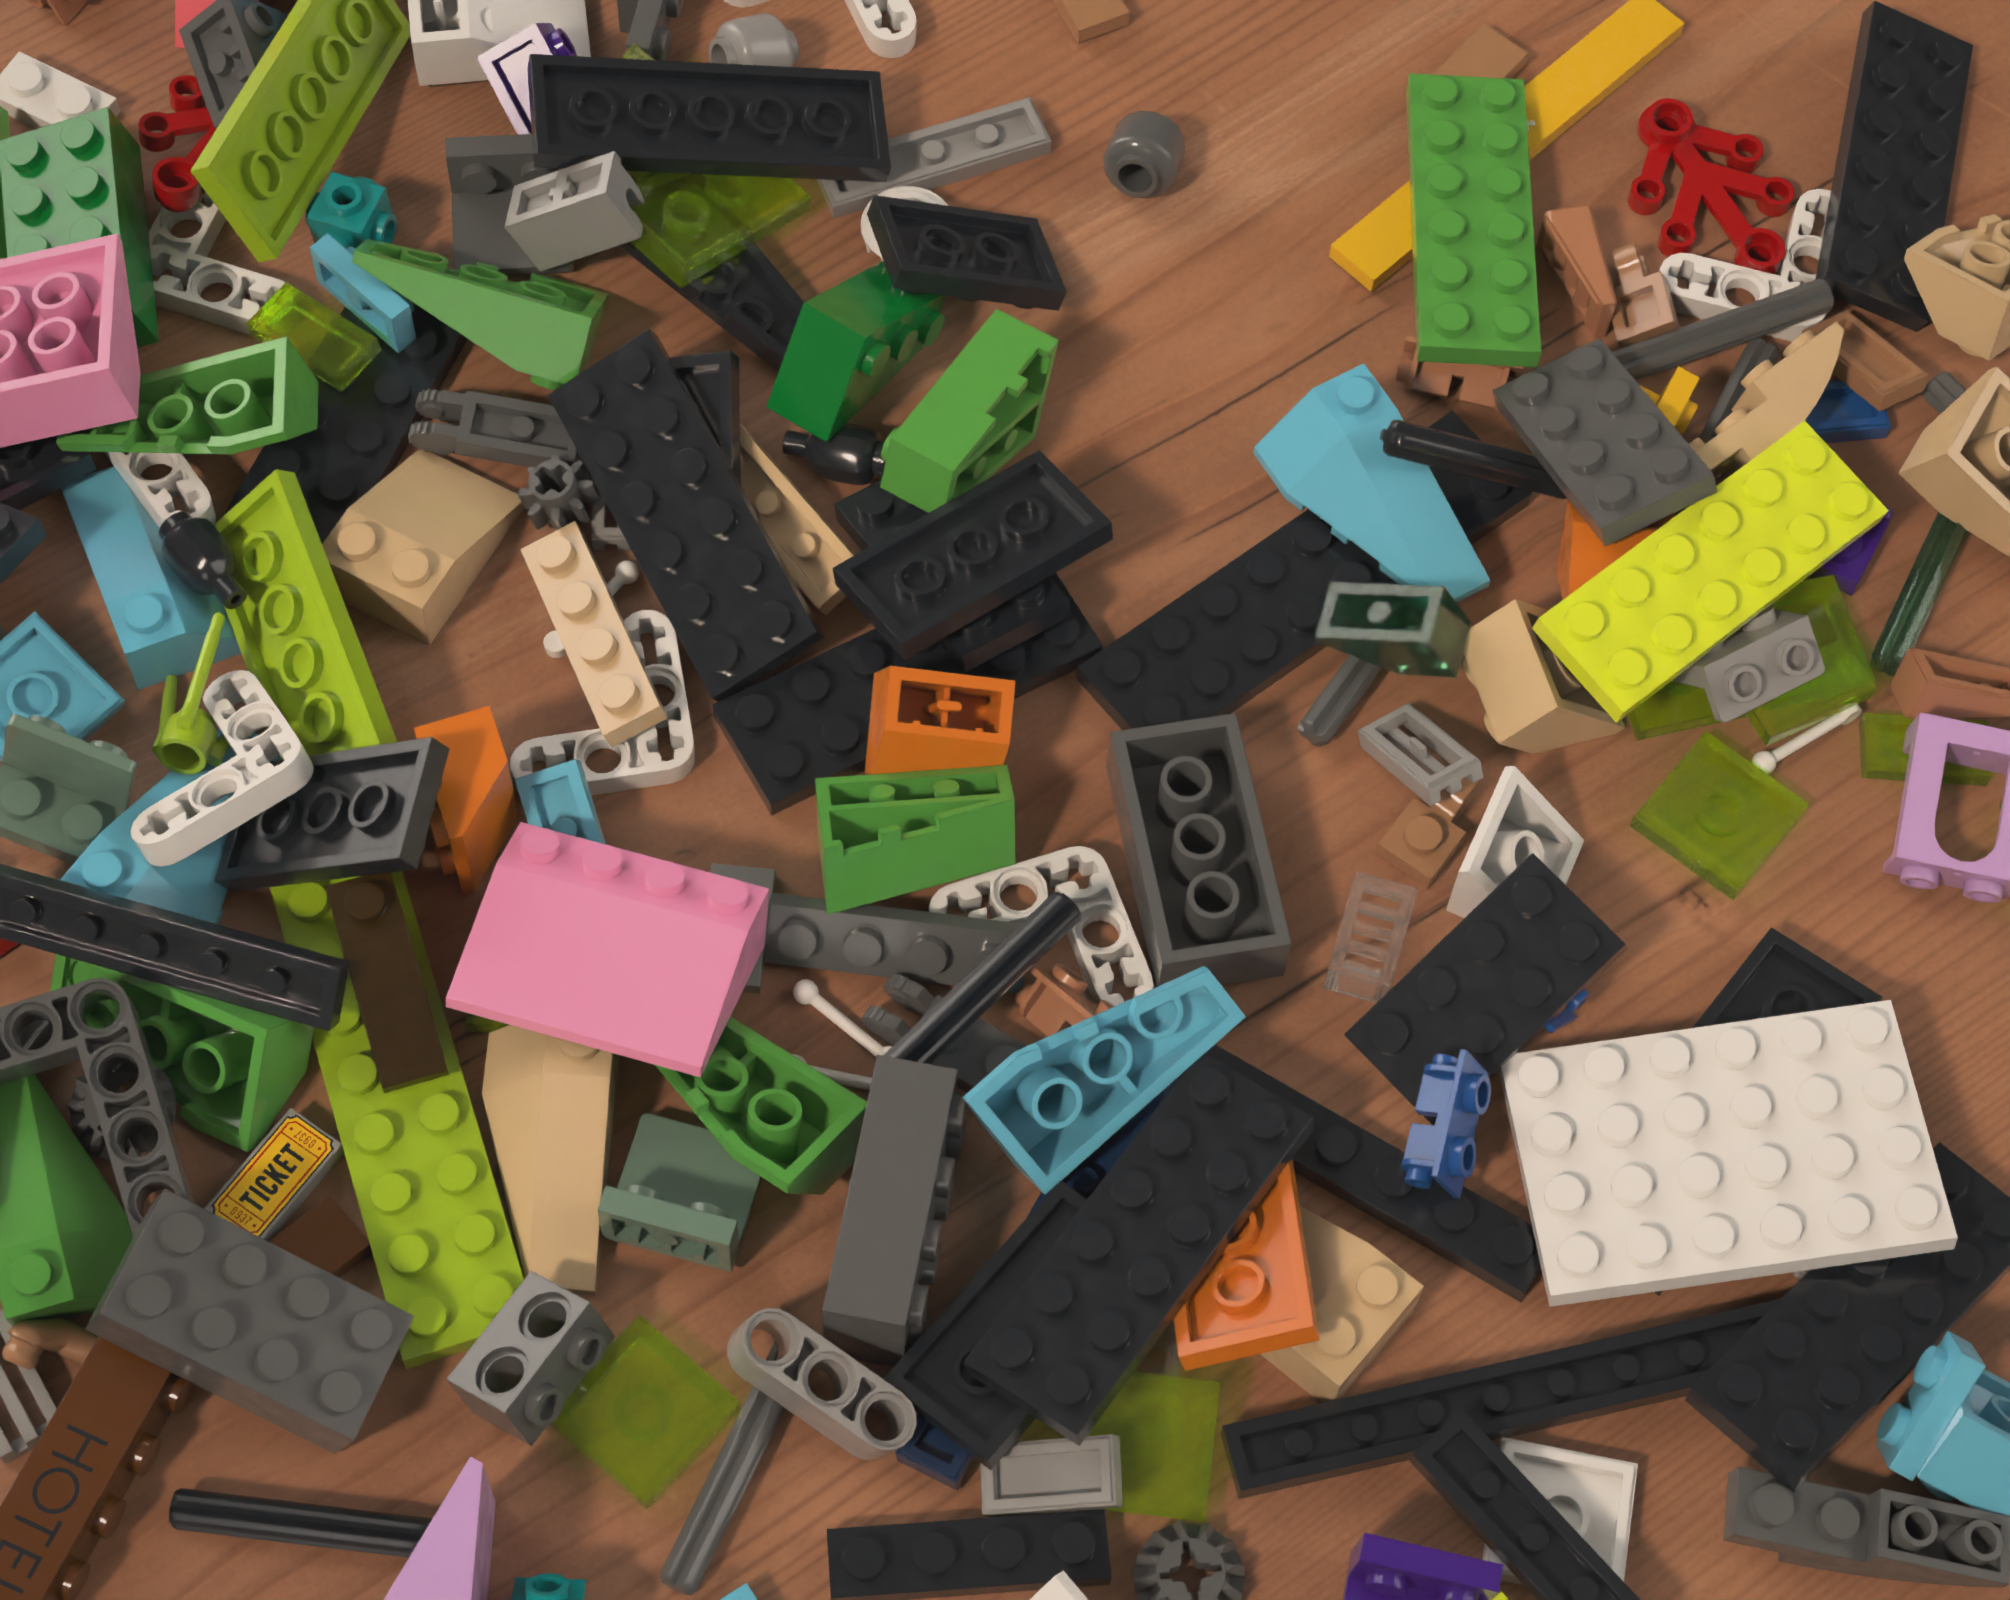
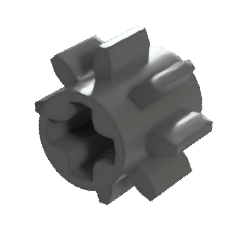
(558, 493)

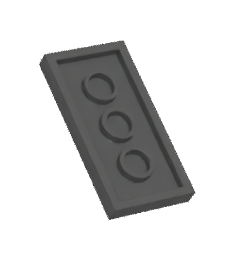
(1604, 442)

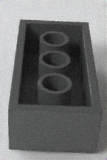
(1197, 851)
(888, 1222)
(250, 1322)

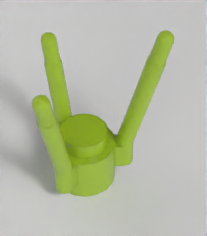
(189, 737)

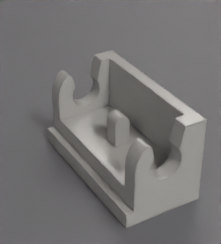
(575, 212)

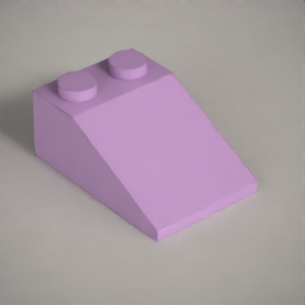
(456, 1547)

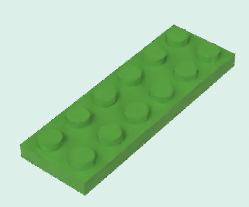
(1472, 221)

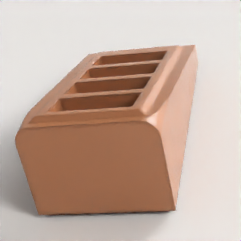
(1577, 259)
(1950, 686)

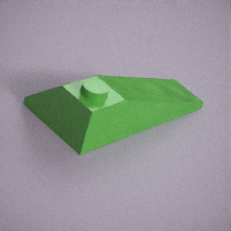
(530, 325)

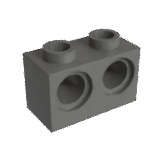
(531, 1358)

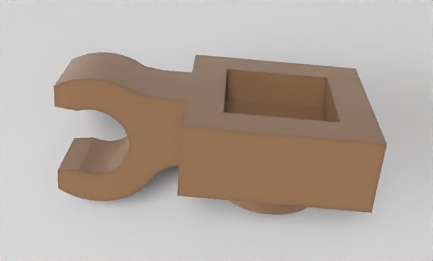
(1643, 299)
(1426, 836)

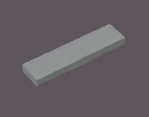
(949, 154)

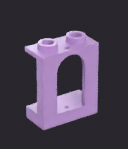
(1916, 853)

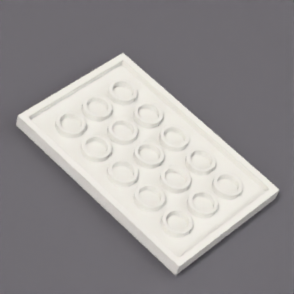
(1724, 1153)

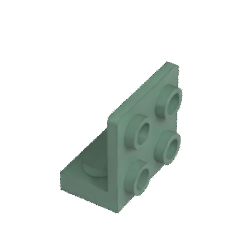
(59, 787)
(680, 1195)

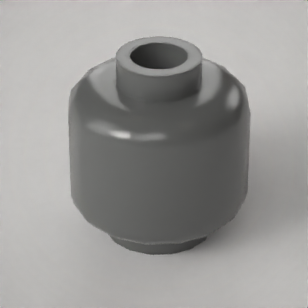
(1144, 154)

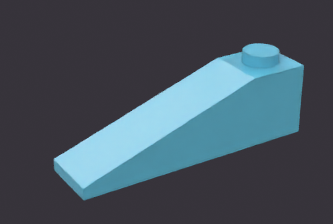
(1334, 464)
(151, 609)
(118, 867)
(1087, 1081)
(1974, 1450)

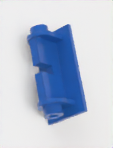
(1456, 1095)

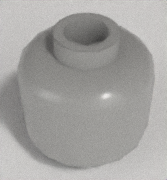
(754, 41)

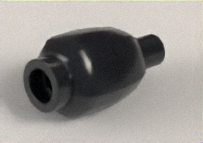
(847, 458)
(201, 558)

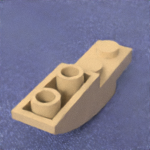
(1773, 402)

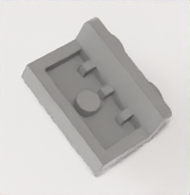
(1757, 663)

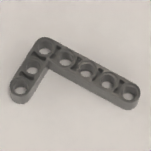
(99, 1052)

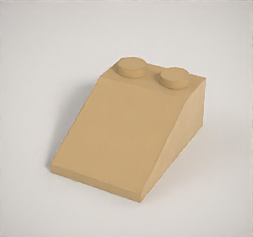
(419, 542)
(1358, 1309)

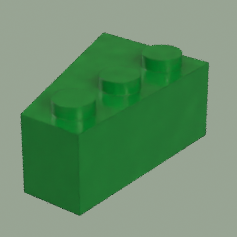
(850, 348)

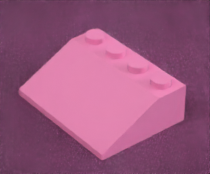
(66, 341)
(610, 949)

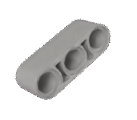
(854, 1384)

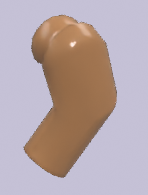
(50, 1334)

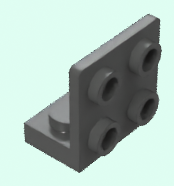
(226, 47)
(482, 185)

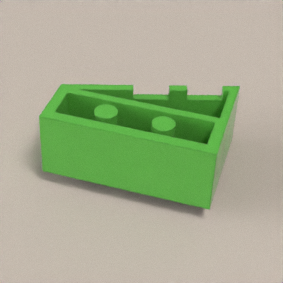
(972, 416)
(911, 831)

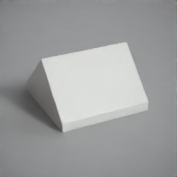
(1511, 829)

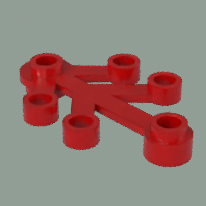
(171, 177)
(1708, 183)

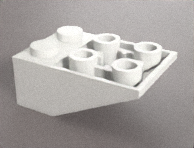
(454, 32)

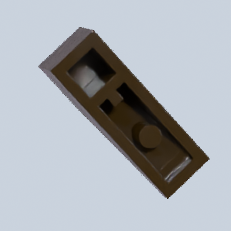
(387, 981)

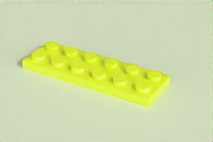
(1709, 571)

